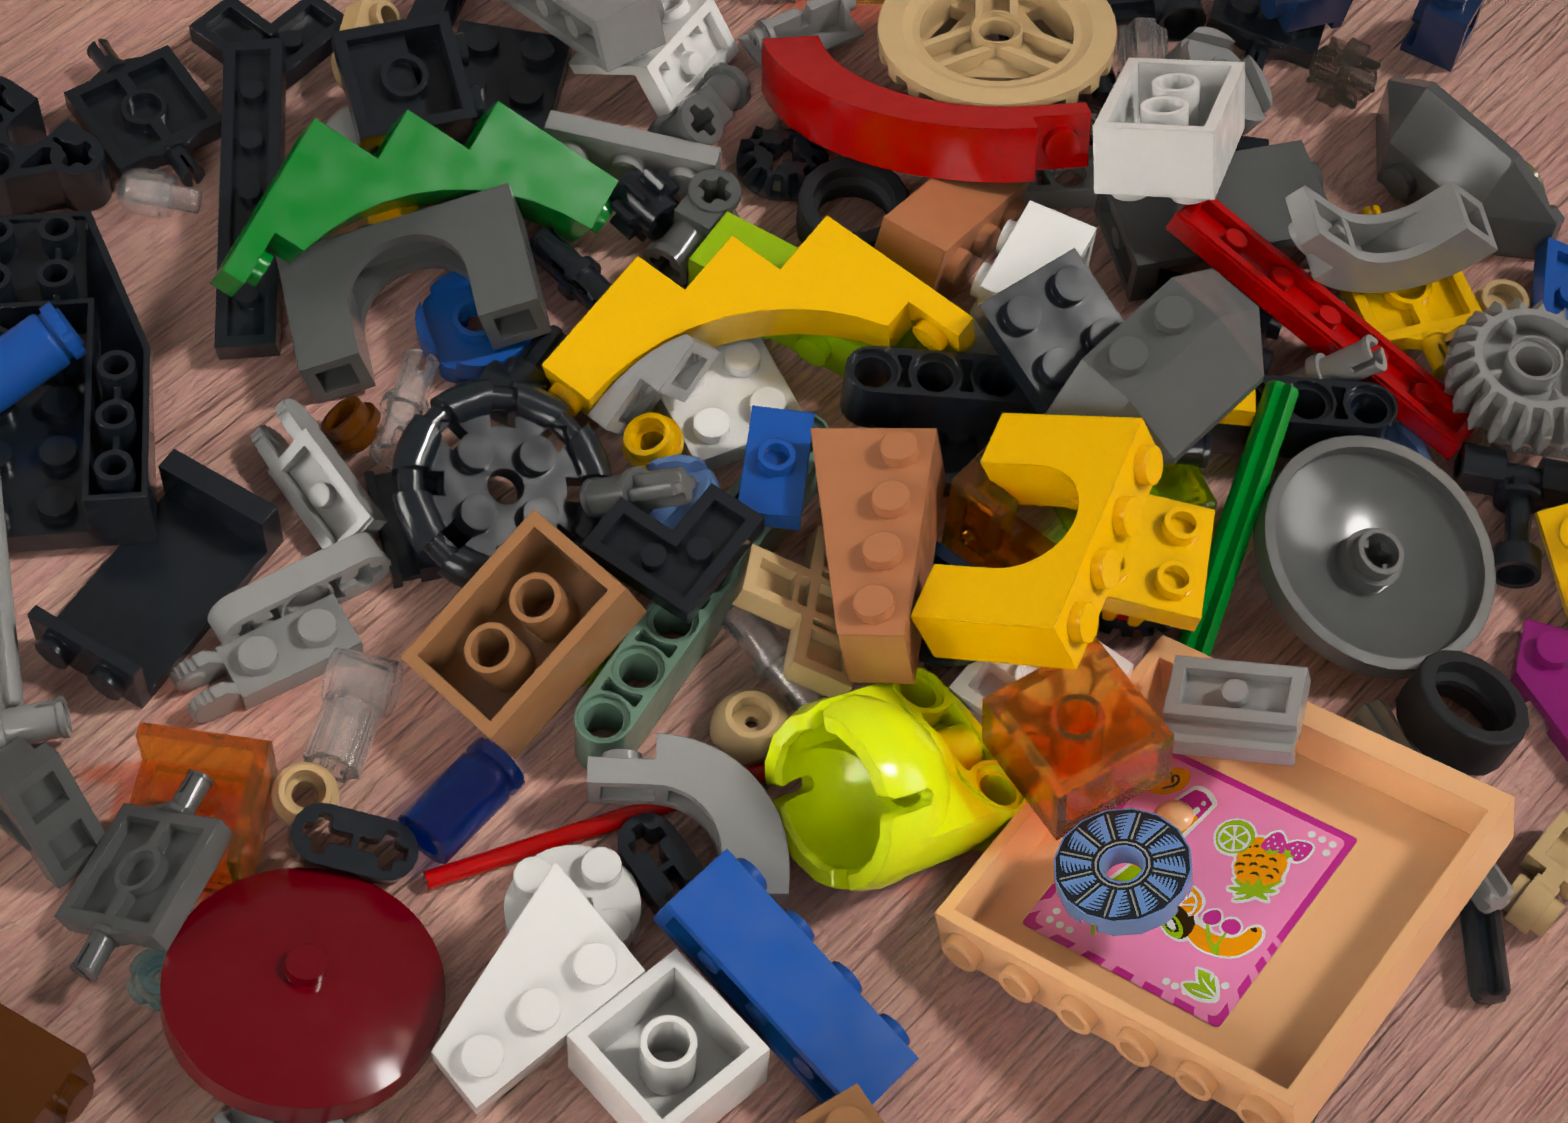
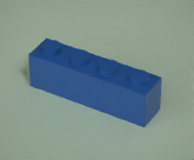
(784, 983)

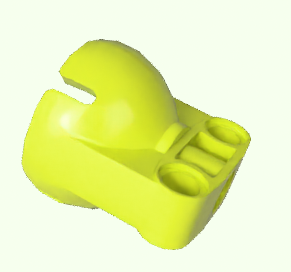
(887, 783)

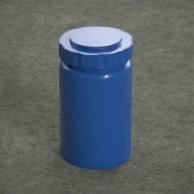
(35, 353)

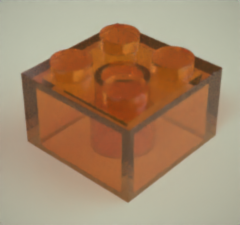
(1077, 739)

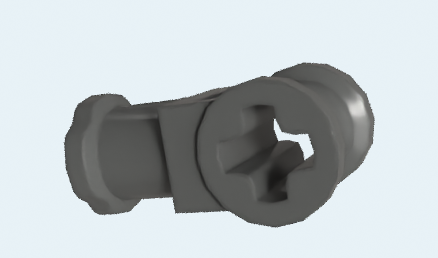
(708, 109)
(708, 199)

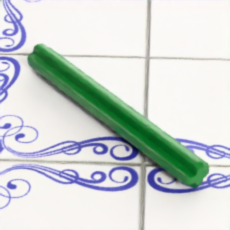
(1242, 509)

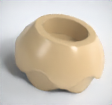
(731, 734)

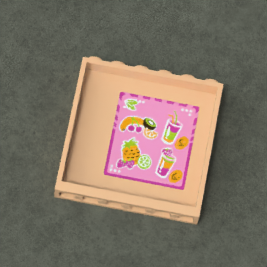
(1300, 923)

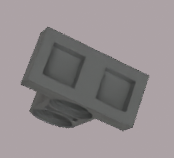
(46, 810)

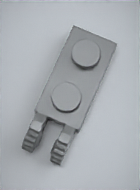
(316, 478)
(266, 660)

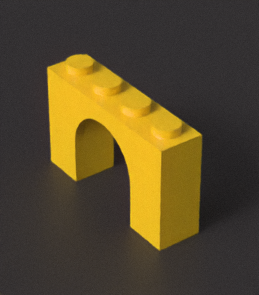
(1051, 605)

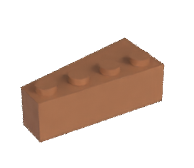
(880, 534)

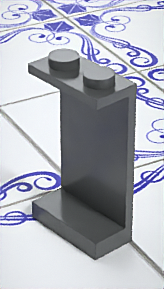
(1251, 189)

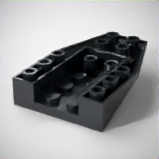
(83, 441)

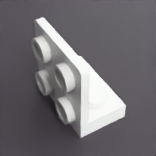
(672, 72)

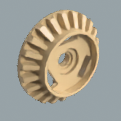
(1049, 59)

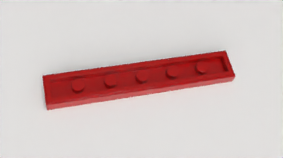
(1316, 316)

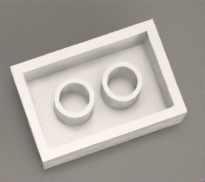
(1169, 129)

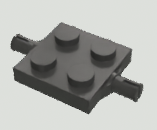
(144, 876)

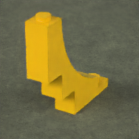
(824, 289)

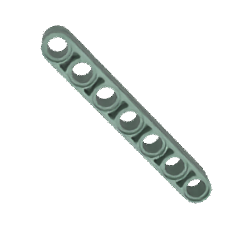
(660, 660)

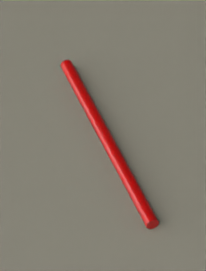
(531, 846)

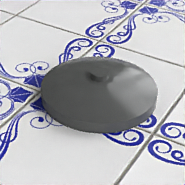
(1374, 556)

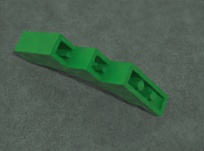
(336, 183)

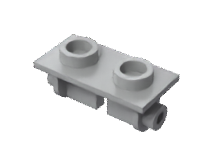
(820, 17)

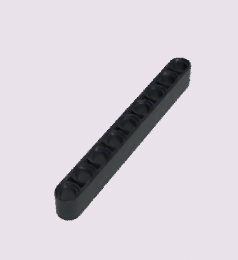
(967, 381)

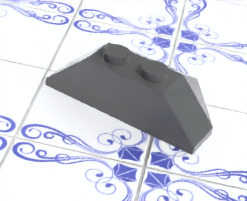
(1434, 139)
(1173, 363)

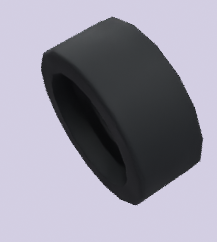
(847, 179)
(1477, 688)

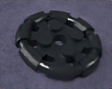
(487, 452)

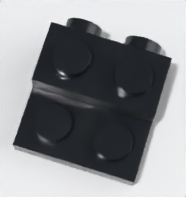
(405, 67)

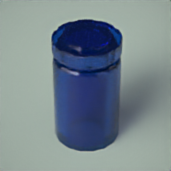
(462, 799)

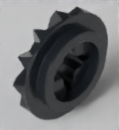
(756, 156)

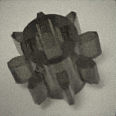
(1343, 72)

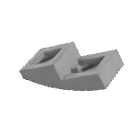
(668, 370)

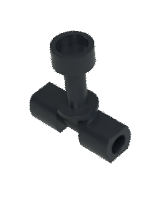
(1518, 494)

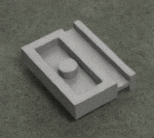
(1236, 709)

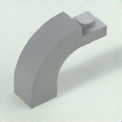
(1390, 248)
(708, 789)

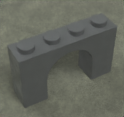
(341, 276)

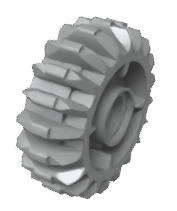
(1512, 374)

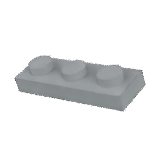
(624, 148)

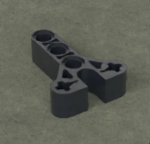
(45, 170)

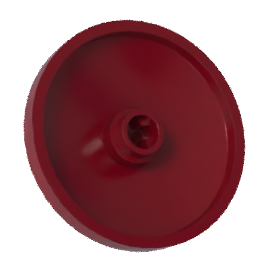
(302, 995)

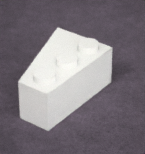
(536, 989)

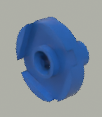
(443, 331)

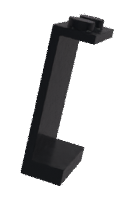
(155, 598)

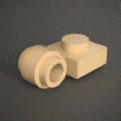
(1534, 901)

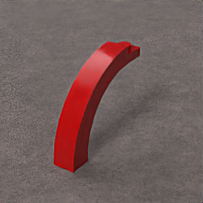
(912, 132)

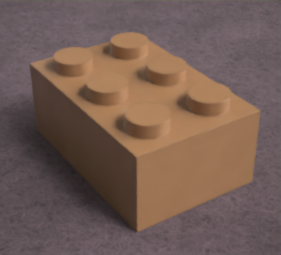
(524, 634)

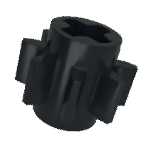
(644, 204)

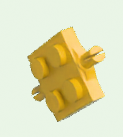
(1419, 315)

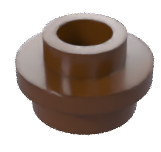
(351, 425)

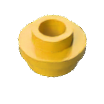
(645, 431)

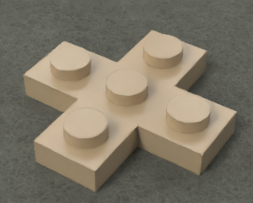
(801, 602)

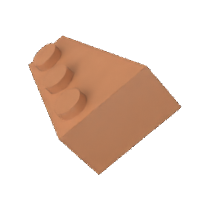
(949, 229)

